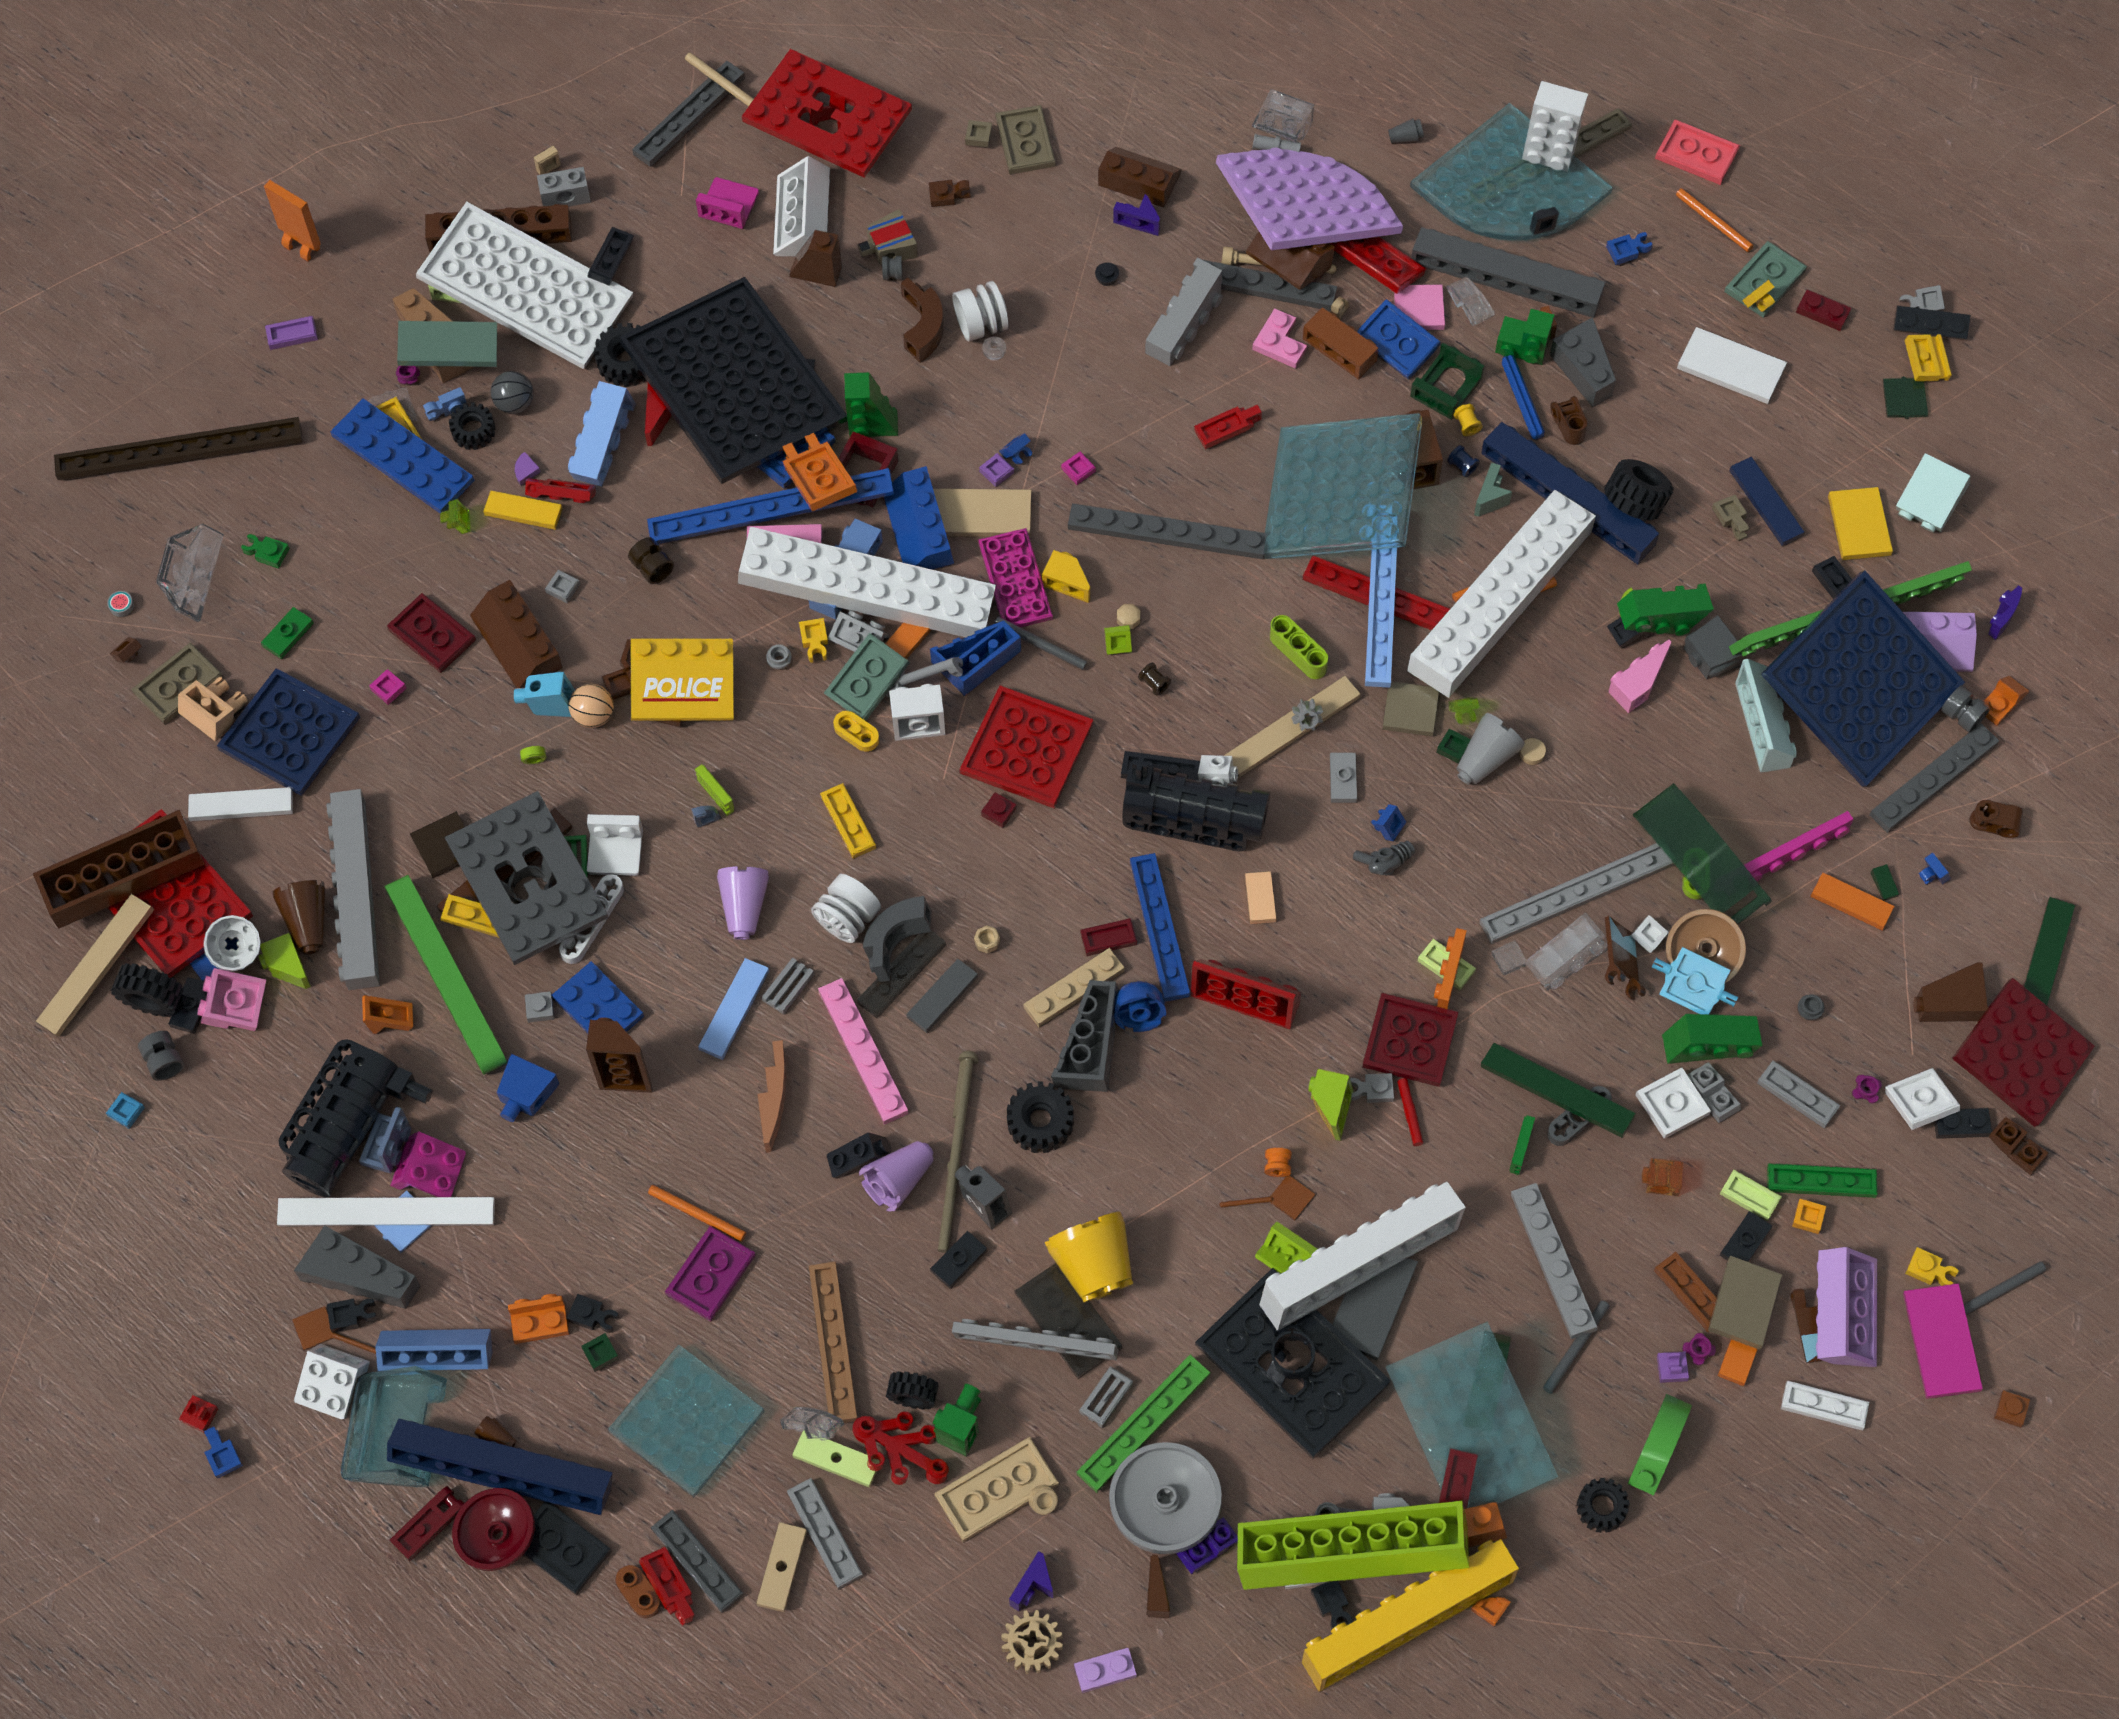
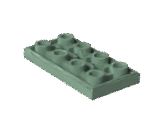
(447, 343)

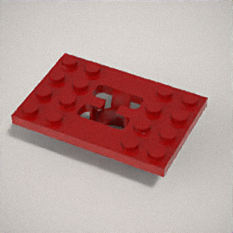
(860, 134)

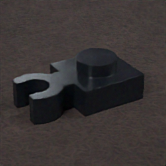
(588, 1313)
(345, 1314)
(1331, 1600)

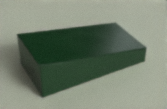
(1884, 882)

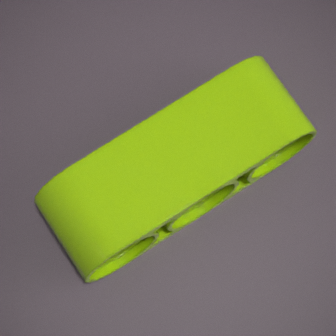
(1300, 657)

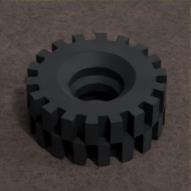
(606, 357)
(147, 990)
(1040, 1099)

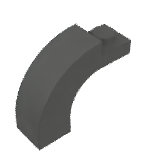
(892, 926)

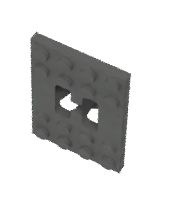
(547, 914)

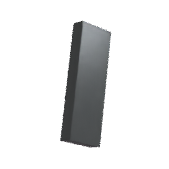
(942, 995)

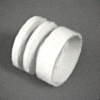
(982, 310)
(846, 908)
(231, 928)

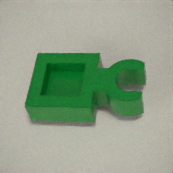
(267, 552)

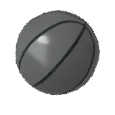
(512, 392)

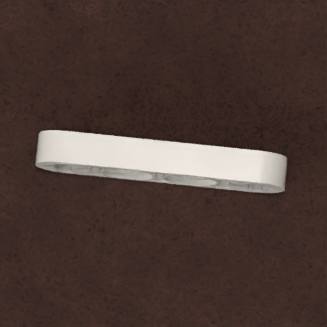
(581, 948)

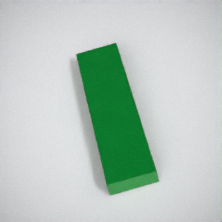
(1822, 1180)

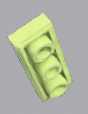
(820, 1454)

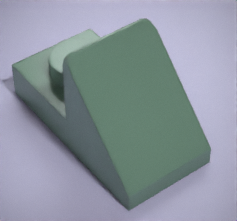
(1491, 495)

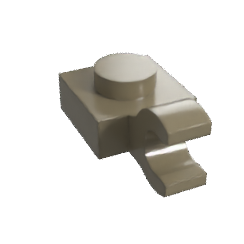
(1732, 513)

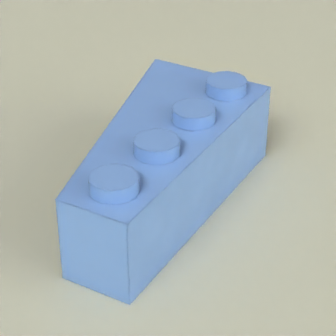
(600, 433)

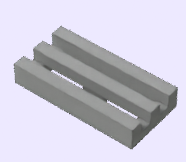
(800, 968)
(1093, 1416)

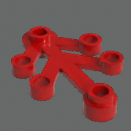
(898, 1446)

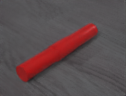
(1410, 1112)

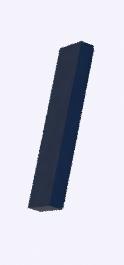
(1766, 501)

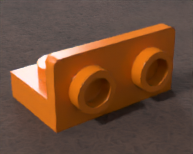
(538, 1318)

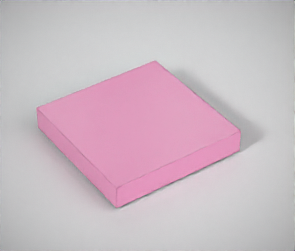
(1422, 305)

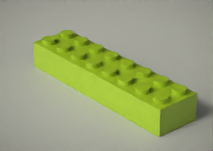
(1353, 1545)

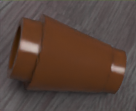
(492, 1430)

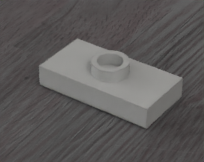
(1343, 778)

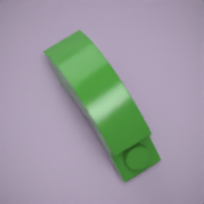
(1660, 1444)

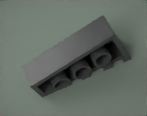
(1089, 1048)
(349, 1267)

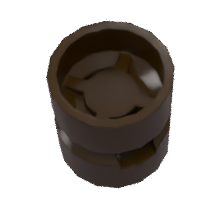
(650, 560)

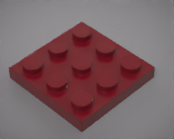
(1410, 1039)

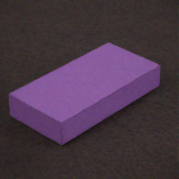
(291, 332)

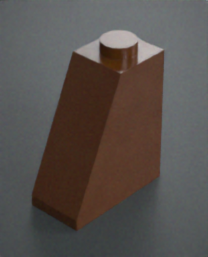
(818, 259)
(1953, 997)

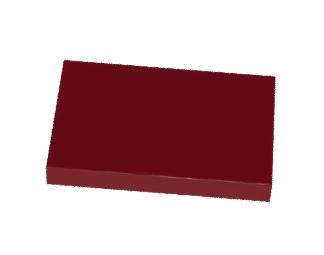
(431, 632)

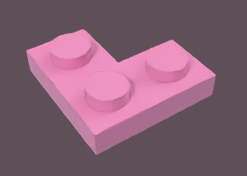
(1274, 340)

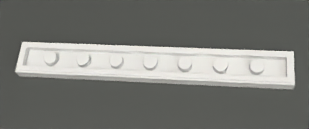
(386, 1211)

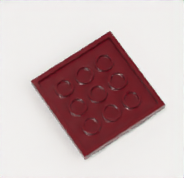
(2023, 1052)

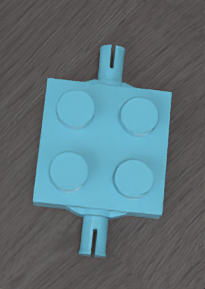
(1695, 982)

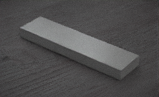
(824, 1533)

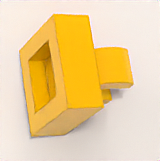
(1761, 297)

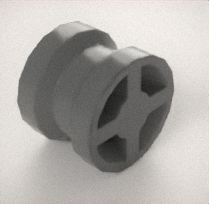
(892, 267)

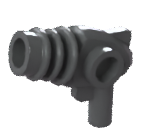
(1386, 859)

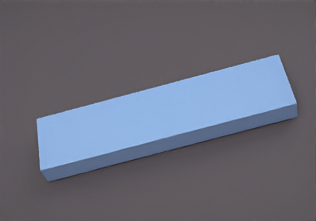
(733, 1009)

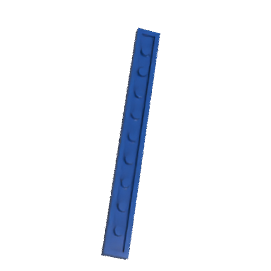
(759, 509)

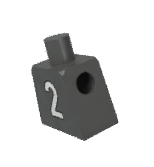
(984, 1195)

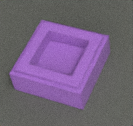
(996, 469)

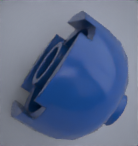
(1139, 1006)

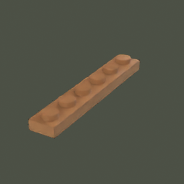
(832, 1341)

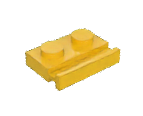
(1928, 357)

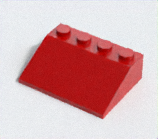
(1244, 993)

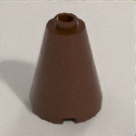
(303, 913)

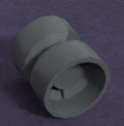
(1965, 708)
(161, 1056)

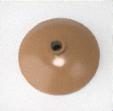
(1713, 928)

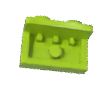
(1283, 1249)

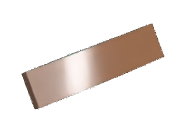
(772, 1102)

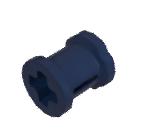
(1463, 461)

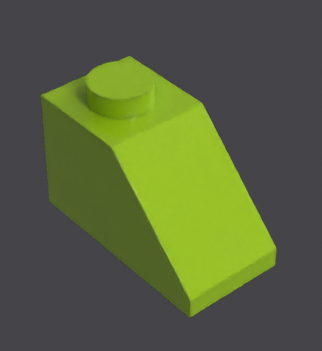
(283, 961)

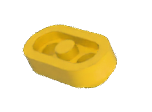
(857, 732)

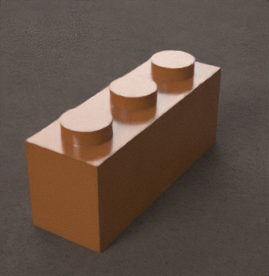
(1340, 343)

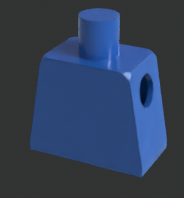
(524, 1088)

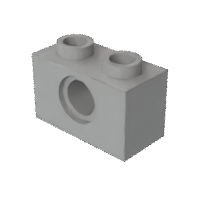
(564, 187)

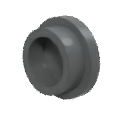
(1810, 1007)

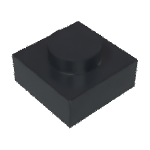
(1544, 220)

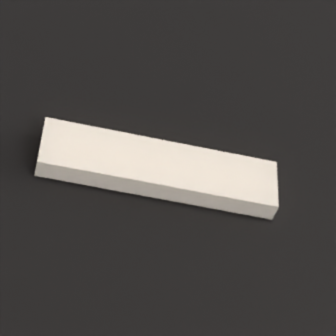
(240, 804)

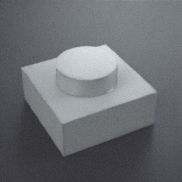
(539, 1007)

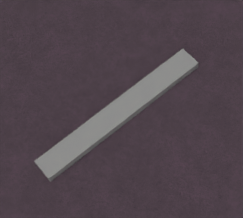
(1574, 893)

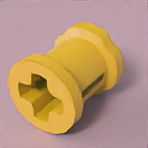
(1468, 420)

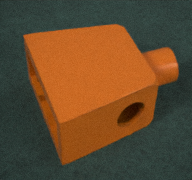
(1484, 1524)

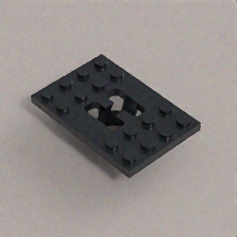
(1328, 1398)

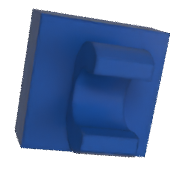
(1016, 446)
(1390, 822)
(1934, 870)

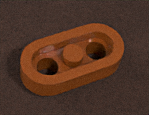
(637, 1590)

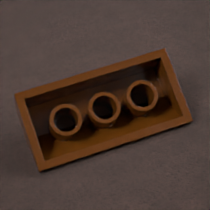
(514, 635)
(616, 1058)

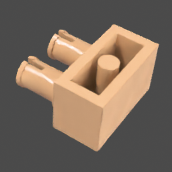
(205, 708)

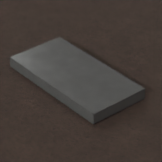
(1372, 1306)

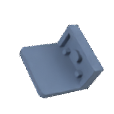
(385, 1141)

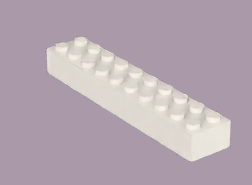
(865, 583)
(1501, 593)

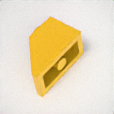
(1066, 576)

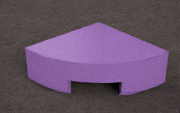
(525, 468)

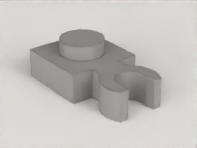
(1926, 298)
(1375, 1088)

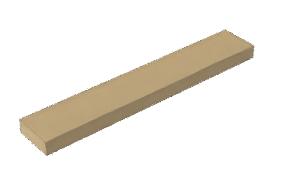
(1284, 732)
(95, 965)

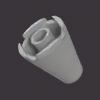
(1488, 749)

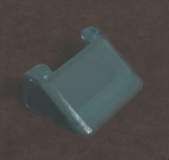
(376, 1406)

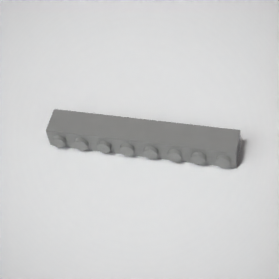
(354, 890)

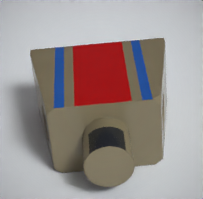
(889, 238)

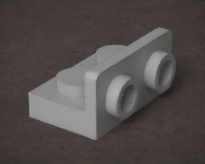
(851, 630)

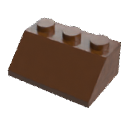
(1137, 176)
(1296, 264)

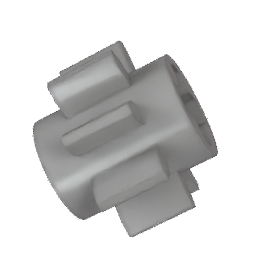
(1310, 721)

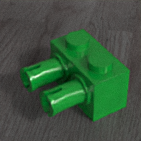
(956, 1424)

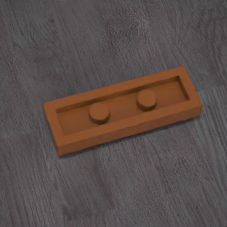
(1687, 1288)

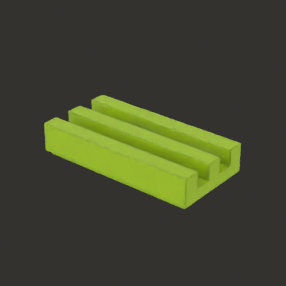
(714, 789)

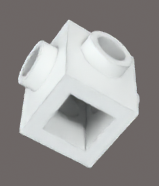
(1218, 769)

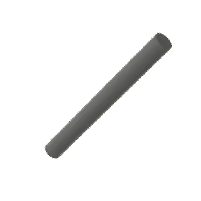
(1046, 645)
(2004, 1287)
(1573, 1350)

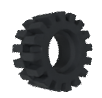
(469, 414)
(912, 1390)
(1596, 1520)

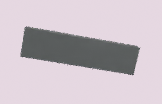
(697, 1561)

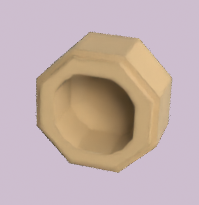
(1128, 615)
(987, 939)

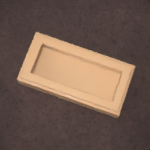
(1260, 897)

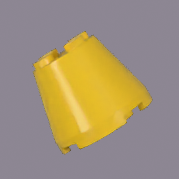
(1094, 1256)

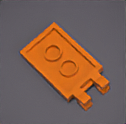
(293, 218)
(818, 473)

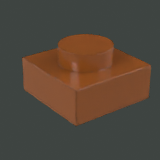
(2012, 1408)

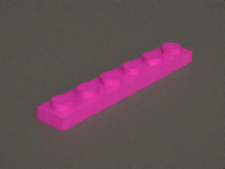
(1797, 847)

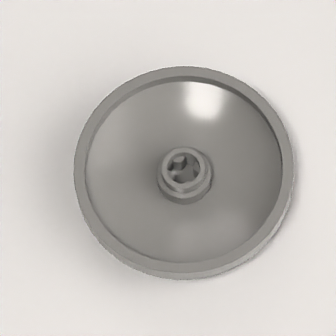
(1165, 1498)

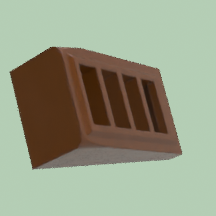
(1157, 1596)

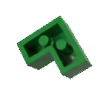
(1526, 339)

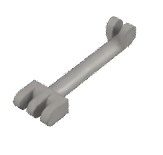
(952, 665)

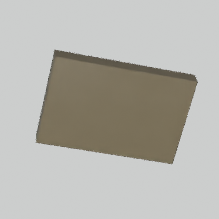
(1025, 139)
(161, 687)
(1744, 1302)

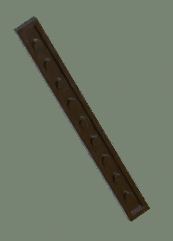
(177, 448)

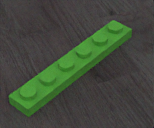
(1143, 1423)

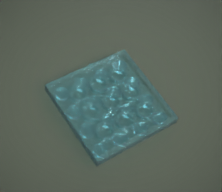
(686, 1420)

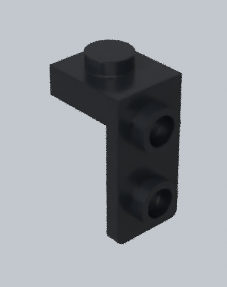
(857, 1153)

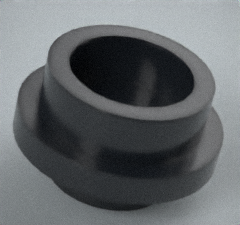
(1107, 273)

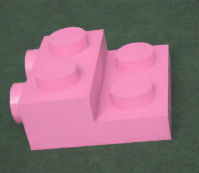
(231, 1000)

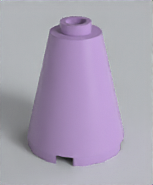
(742, 898)
(896, 1174)

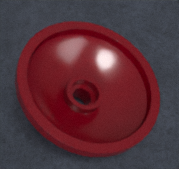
(485, 1517)

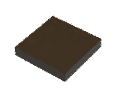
(433, 846)

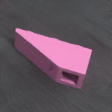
(1636, 683)

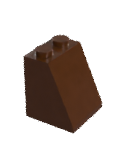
(1429, 454)

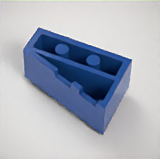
(981, 654)

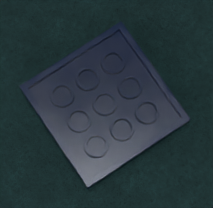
(288, 731)

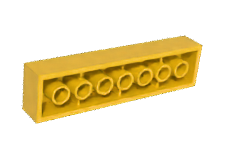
(1408, 1615)

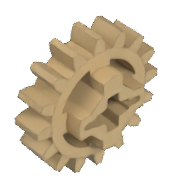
(1021, 1639)

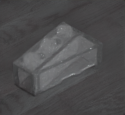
(1567, 952)

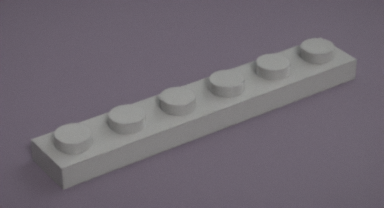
(1553, 1261)
(1024, 1338)

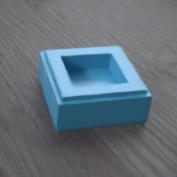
(125, 1110)

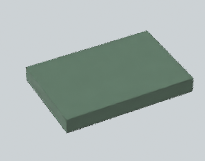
(1767, 264)
(866, 677)

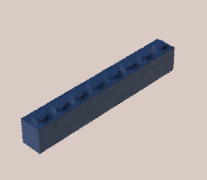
(1545, 474)
(499, 1466)

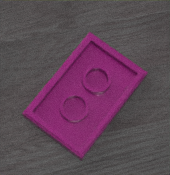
(710, 1273)

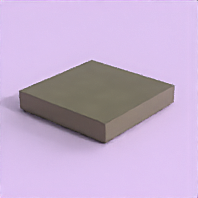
(1410, 709)

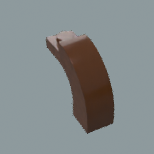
(928, 332)

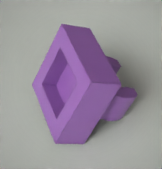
(1672, 1367)

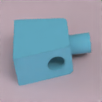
(546, 694)

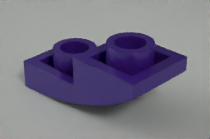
(2009, 603)
(1214, 1545)

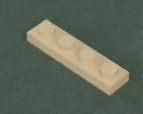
(1072, 987)

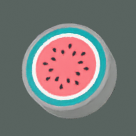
(120, 603)

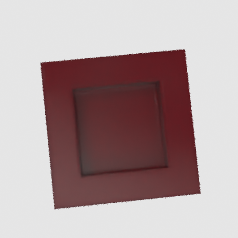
(998, 810)

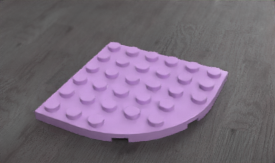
(1306, 198)

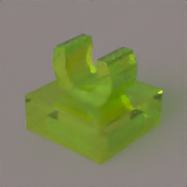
(457, 517)
(1464, 706)

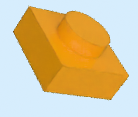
(1809, 1216)

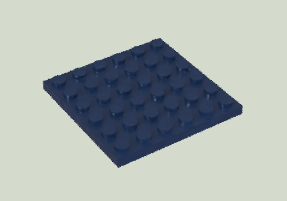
(1863, 678)

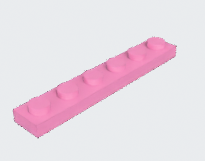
(863, 1051)

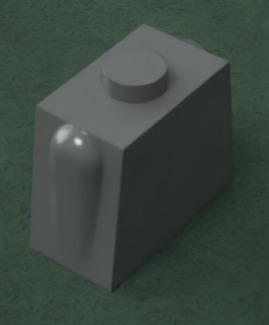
(1710, 649)

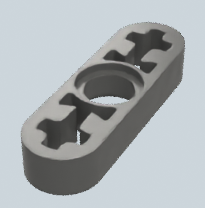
(1571, 1133)

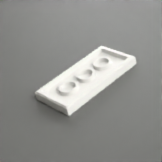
(1731, 365)

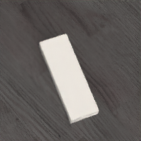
(1824, 1405)

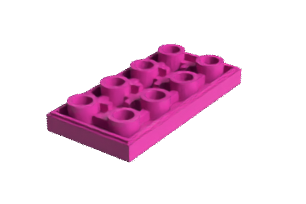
(1017, 578)
(1942, 1341)

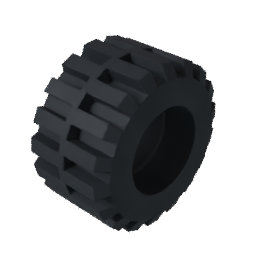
(1638, 489)

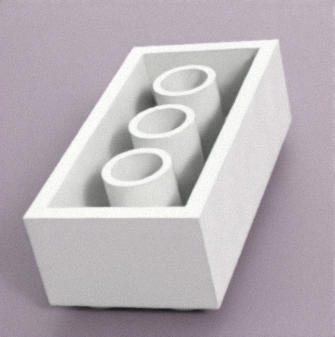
(1554, 126)

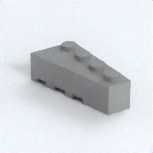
(1185, 313)

